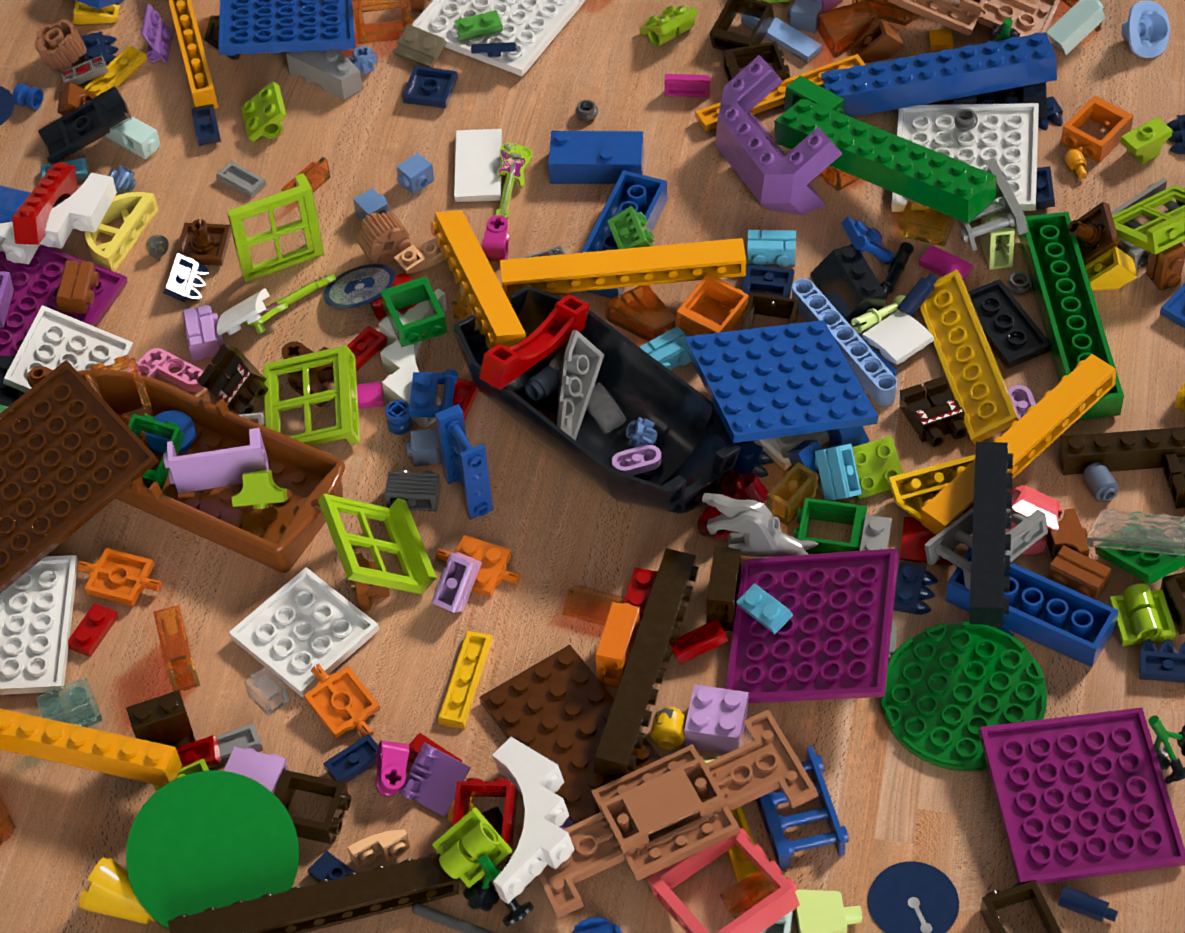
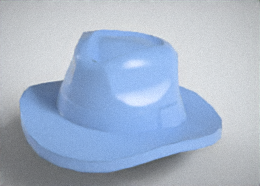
(1146, 29)

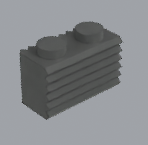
(418, 489)

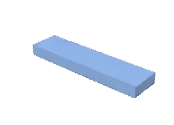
(788, 38)

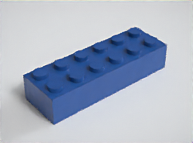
(635, 190)
(1047, 613)

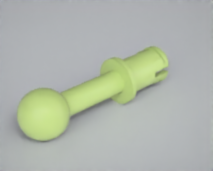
(874, 317)

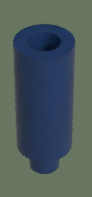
(918, 295)
(1086, 905)

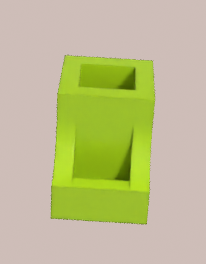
(1146, 140)
(259, 490)

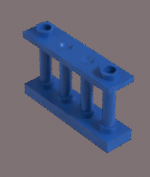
(464, 462)
(777, 824)

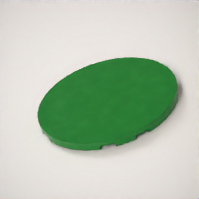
(953, 684)
(209, 845)

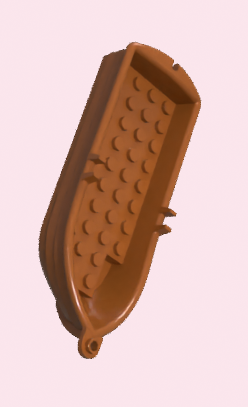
(266, 535)

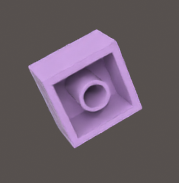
(716, 719)

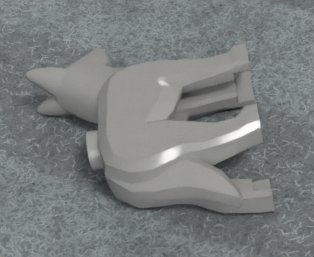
(758, 528)

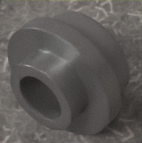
(586, 110)
(965, 119)
(157, 246)
(1019, 283)

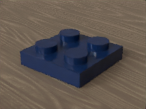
(430, 87)

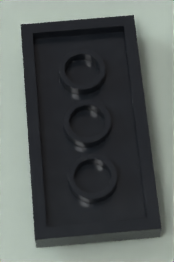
(1007, 325)

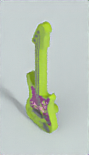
(513, 160)
(281, 304)

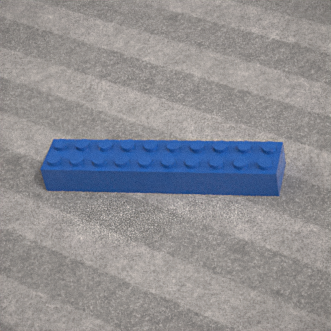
(943, 75)

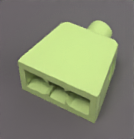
(1004, 238)
(824, 912)

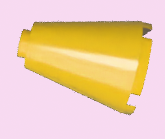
(112, 893)

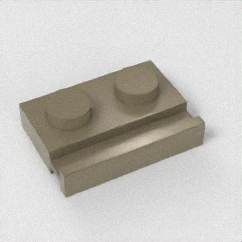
(419, 46)

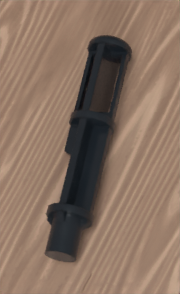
(897, 267)

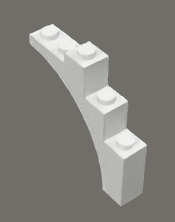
(80, 211)
(402, 361)
(541, 838)

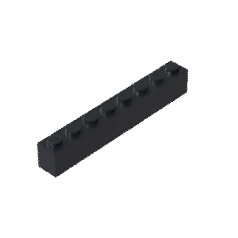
(990, 535)

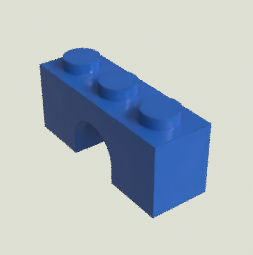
(805, 451)

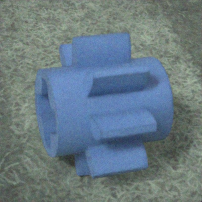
(364, 59)
(123, 179)
(641, 432)

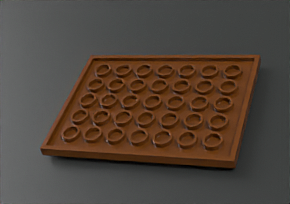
(59, 466)

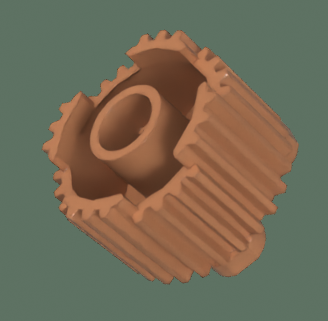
(59, 45)
(382, 237)

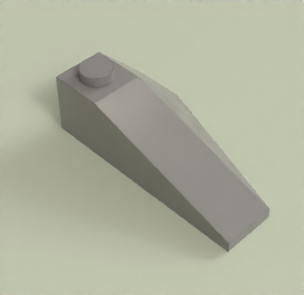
(576, 381)

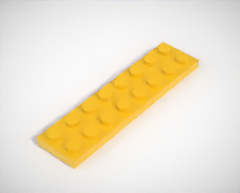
(967, 359)

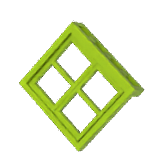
(309, 223)
(1161, 232)
(344, 394)
(404, 542)

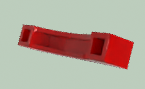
(33, 214)
(505, 364)

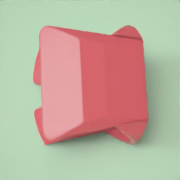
(1025, 502)

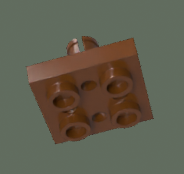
(1090, 232)
(206, 239)

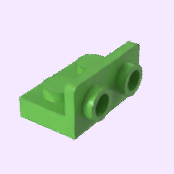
(630, 229)

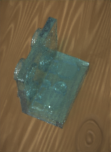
(71, 704)

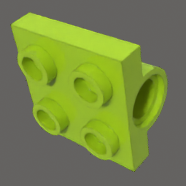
(668, 24)
(264, 113)
(874, 464)
(1142, 615)
(466, 843)

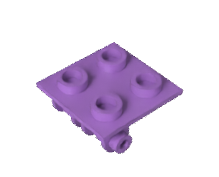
(157, 35)
(434, 779)

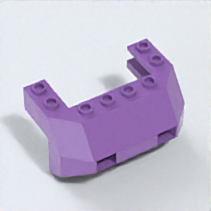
(772, 176)

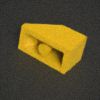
(1111, 270)

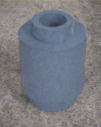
(543, 384)
(1100, 482)

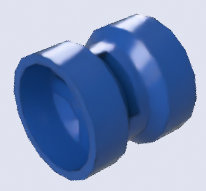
(27, 96)
(398, 417)

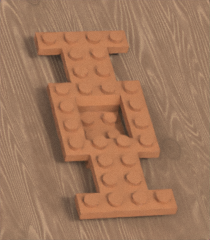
(1025, 16)
(670, 792)

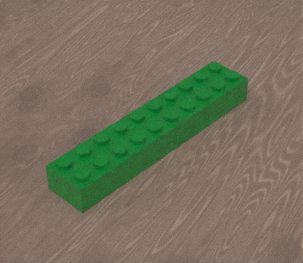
(892, 161)
(1067, 302)

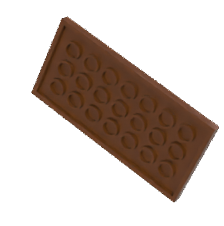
(562, 716)

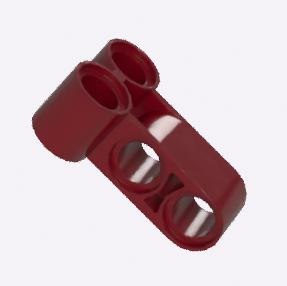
(736, 487)

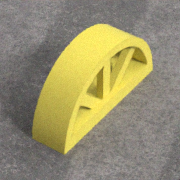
(142, 208)

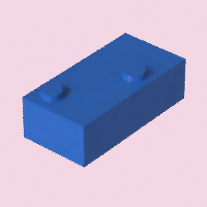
(594, 156)

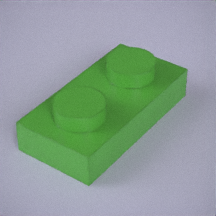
(478, 25)

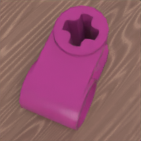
(496, 238)
(391, 763)

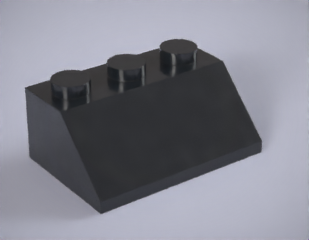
(848, 283)

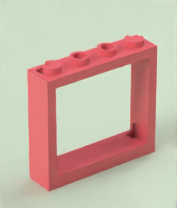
(752, 921)

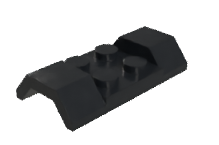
(1026, 94)
(85, 124)

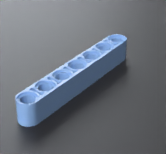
(866, 365)

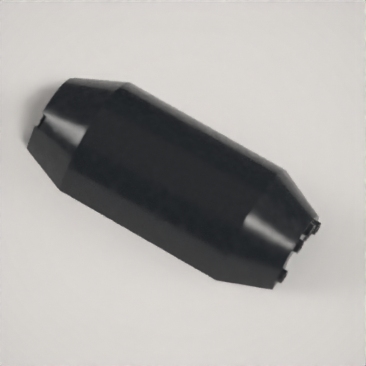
(688, 428)

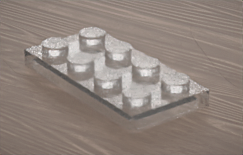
(1138, 532)

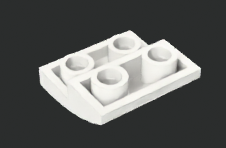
(244, 311)
(898, 337)

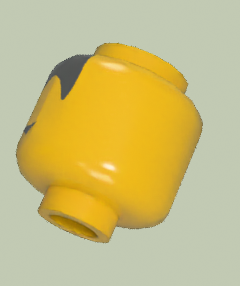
(668, 728)

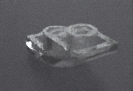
(605, 409)

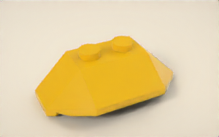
(916, 487)

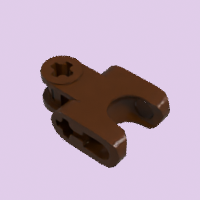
(317, 375)

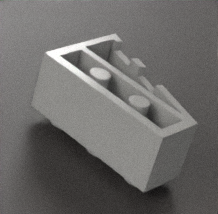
(328, 69)

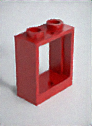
(498, 788)

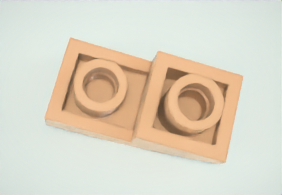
(416, 260)
(388, 844)

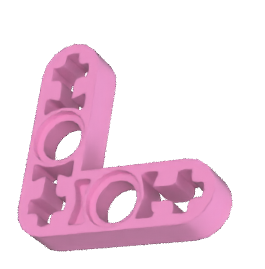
(167, 362)

